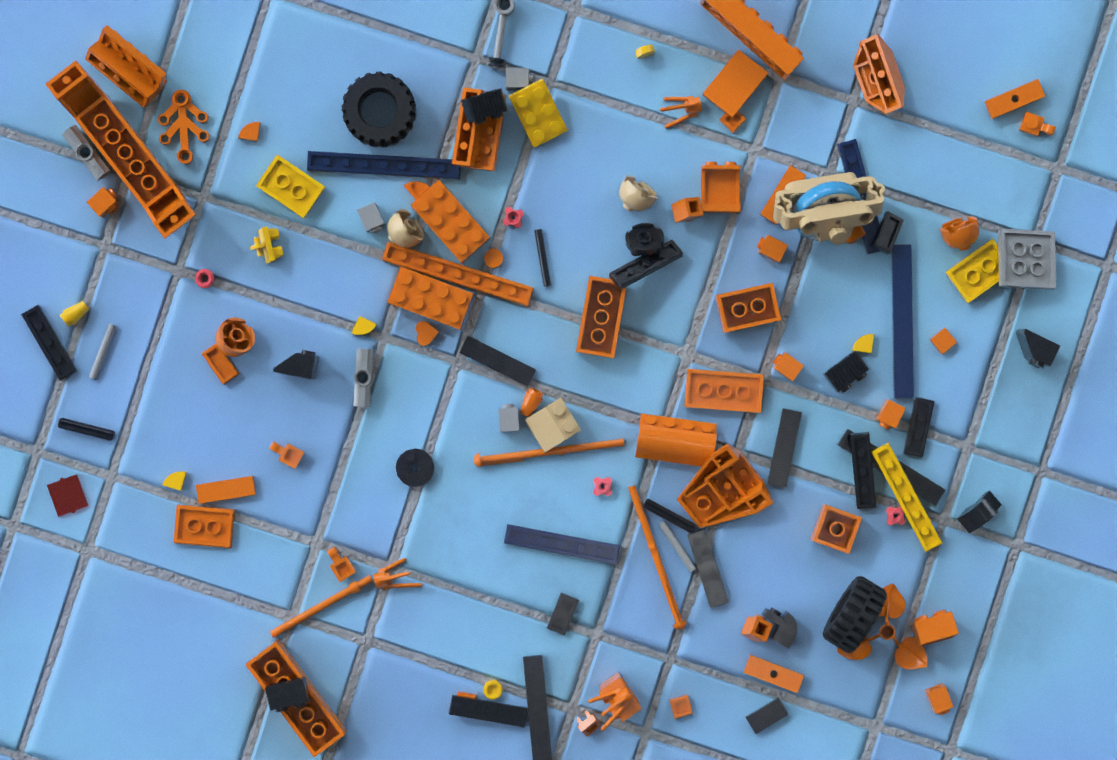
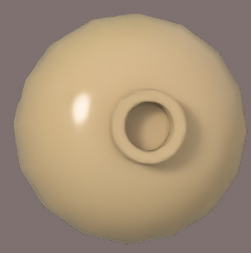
(636, 195)
(403, 230)

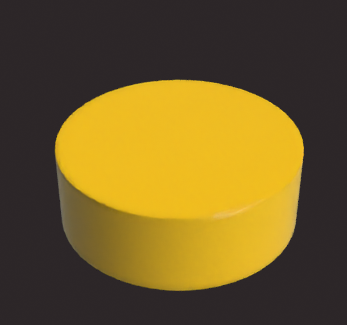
(644, 51)
(492, 689)

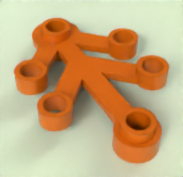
(183, 124)

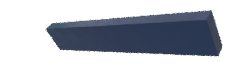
(853, 163)
(562, 544)

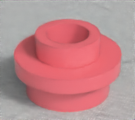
(198, 278)

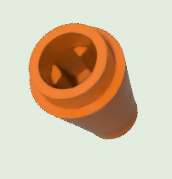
(531, 401)

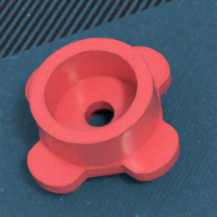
(515, 222)
(606, 482)
(890, 515)

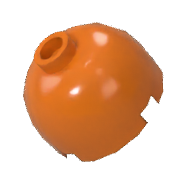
(960, 233)
(234, 337)

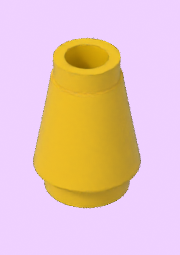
(74, 313)

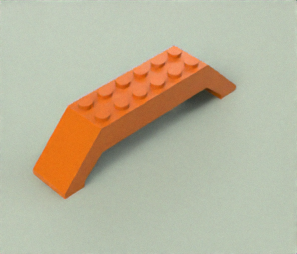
(122, 148)

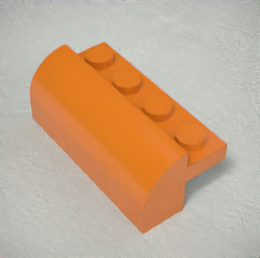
(126, 67)
(476, 144)
(675, 440)

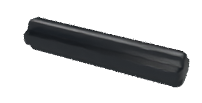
(86, 429)
(669, 515)

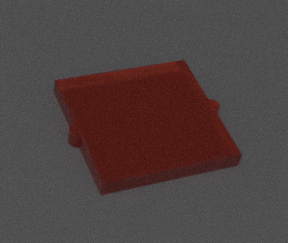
(67, 495)

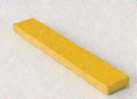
(906, 497)

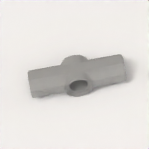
(79, 143)
(362, 391)

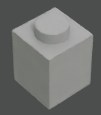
(518, 78)
(371, 218)
(509, 418)

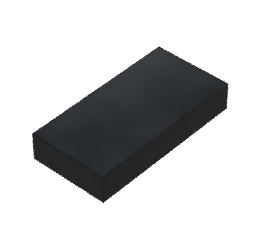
(887, 232)
(562, 613)
(766, 715)

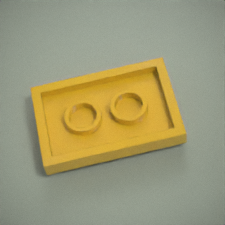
(538, 113)
(290, 186)
(976, 271)

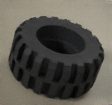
(360, 91)
(854, 614)

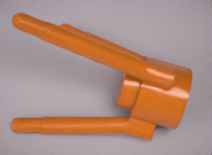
(691, 106)
(383, 578)
(622, 700)

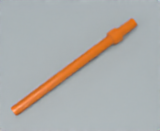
(354, 587)

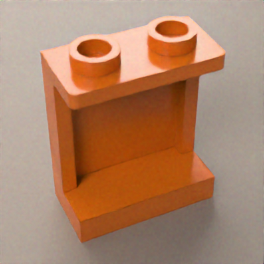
(720, 187)

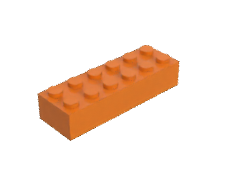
(756, 34)
(315, 721)

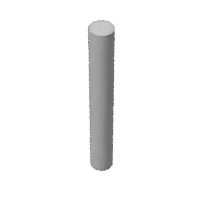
(102, 351)
(677, 546)

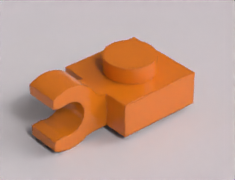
(1034, 124)
(289, 455)
(342, 566)

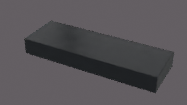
(918, 427)

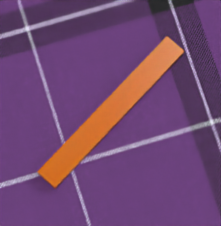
(457, 273)

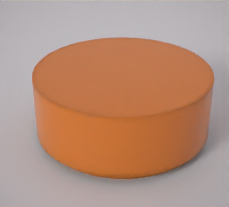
(493, 258)

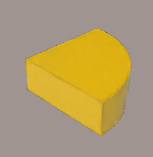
(363, 326)
(864, 344)
(175, 480)

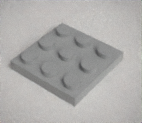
(1027, 259)

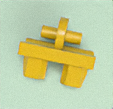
(266, 236)

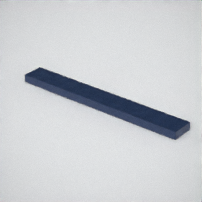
(382, 165)
(902, 321)

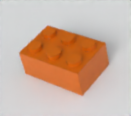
(747, 307)

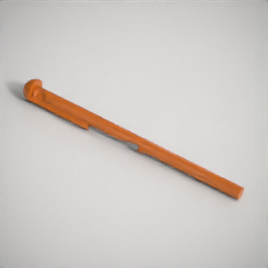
(481, 461)
(679, 623)

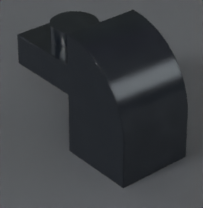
(980, 512)
(785, 630)

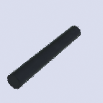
(542, 257)

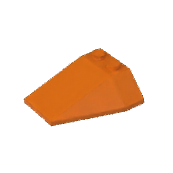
(724, 489)

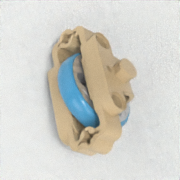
(828, 206)

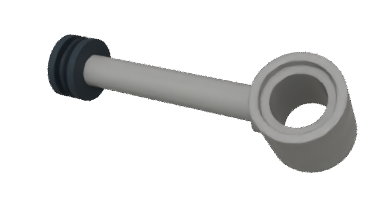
(496, 61)

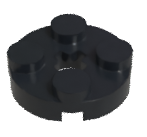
(651, 246)
(405, 473)

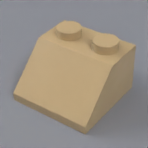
(552, 424)

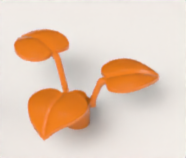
(907, 654)

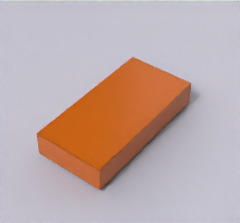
(220, 364)

